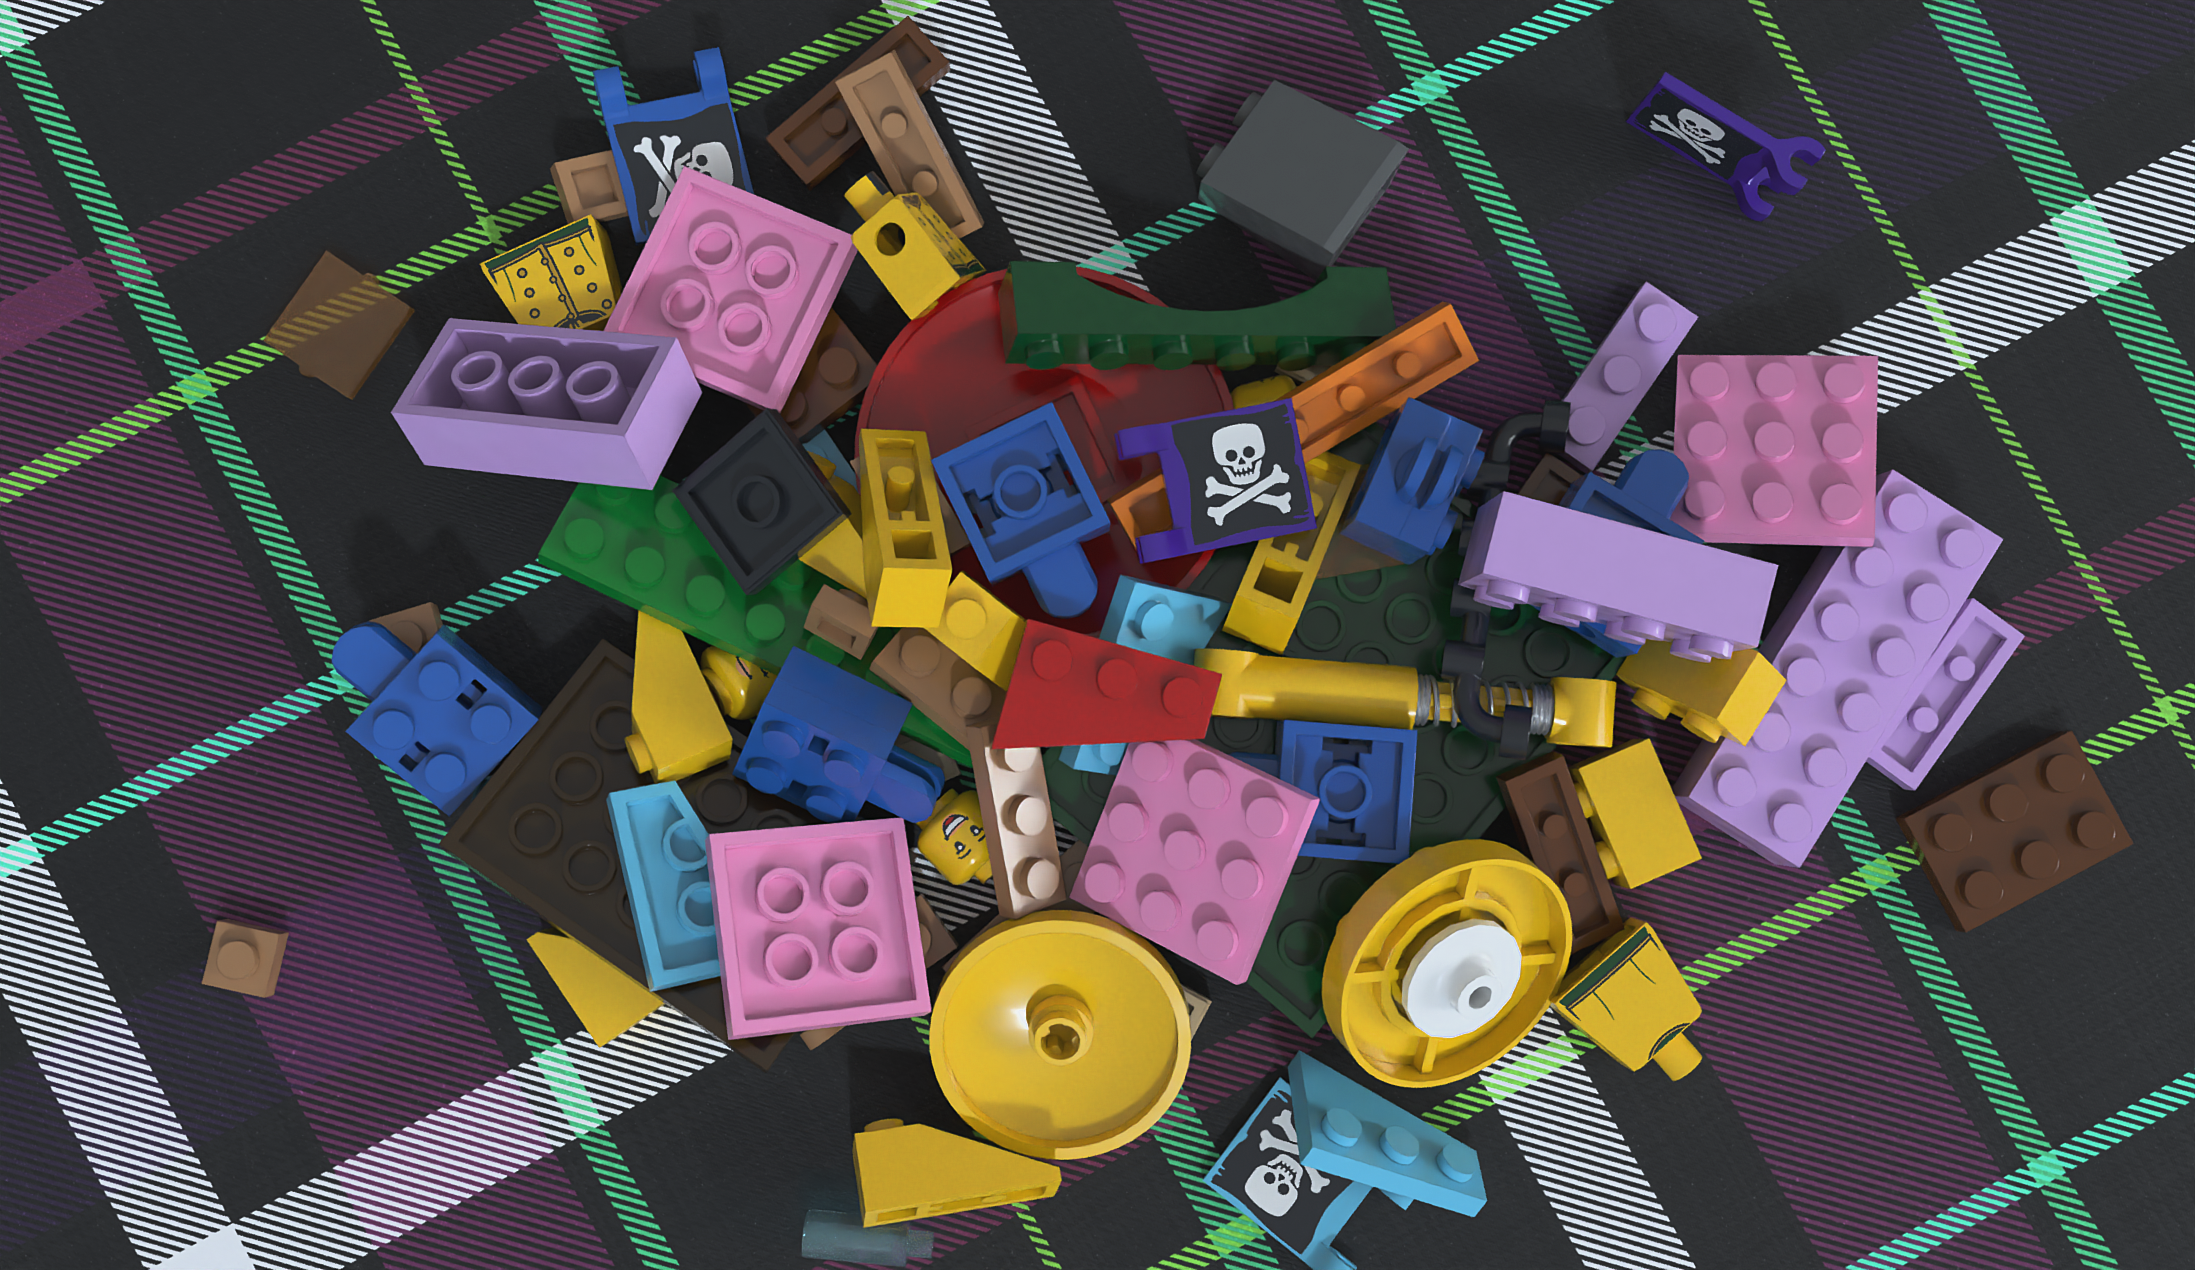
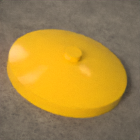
(1060, 1035)

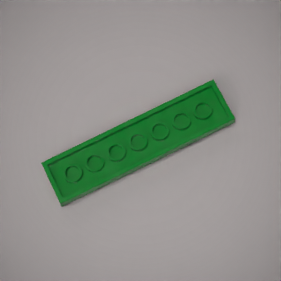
(657, 560)

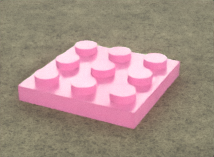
(735, 287)
(1778, 448)
(1195, 852)
(816, 927)

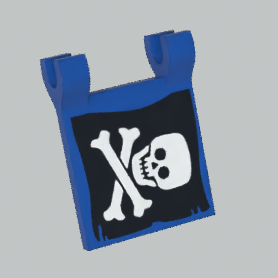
(664, 135)

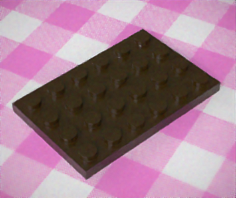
(550, 839)

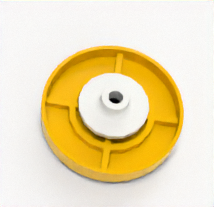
(1446, 963)

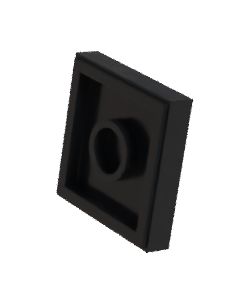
(761, 501)

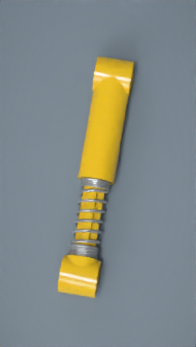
(1396, 697)

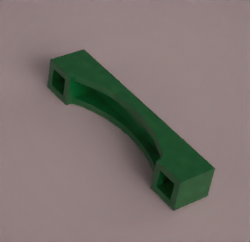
(1062, 318)

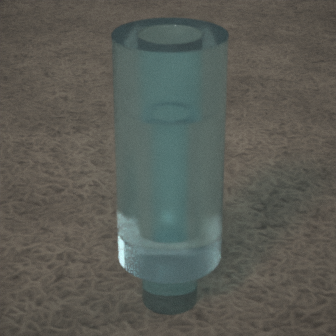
(843, 1238)

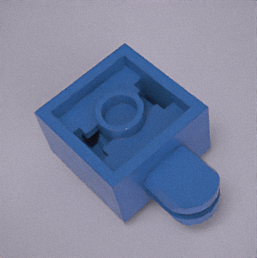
(1412, 481)
(1641, 498)
(1028, 509)
(429, 713)
(831, 746)
(1360, 786)

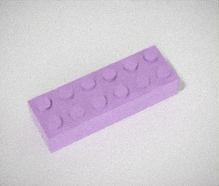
(1849, 659)

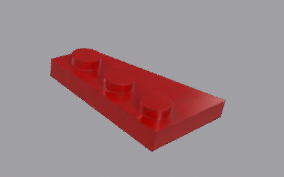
(1099, 692)

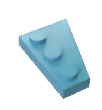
(1155, 621)
(666, 883)
(1378, 1143)

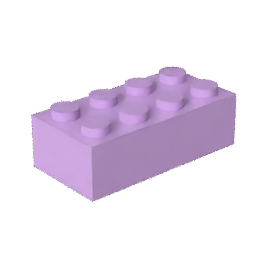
(549, 402)
(1617, 577)

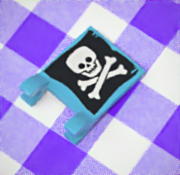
(1288, 1200)

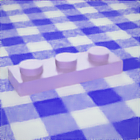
(1622, 373)
(1944, 694)

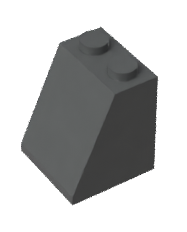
(1299, 176)

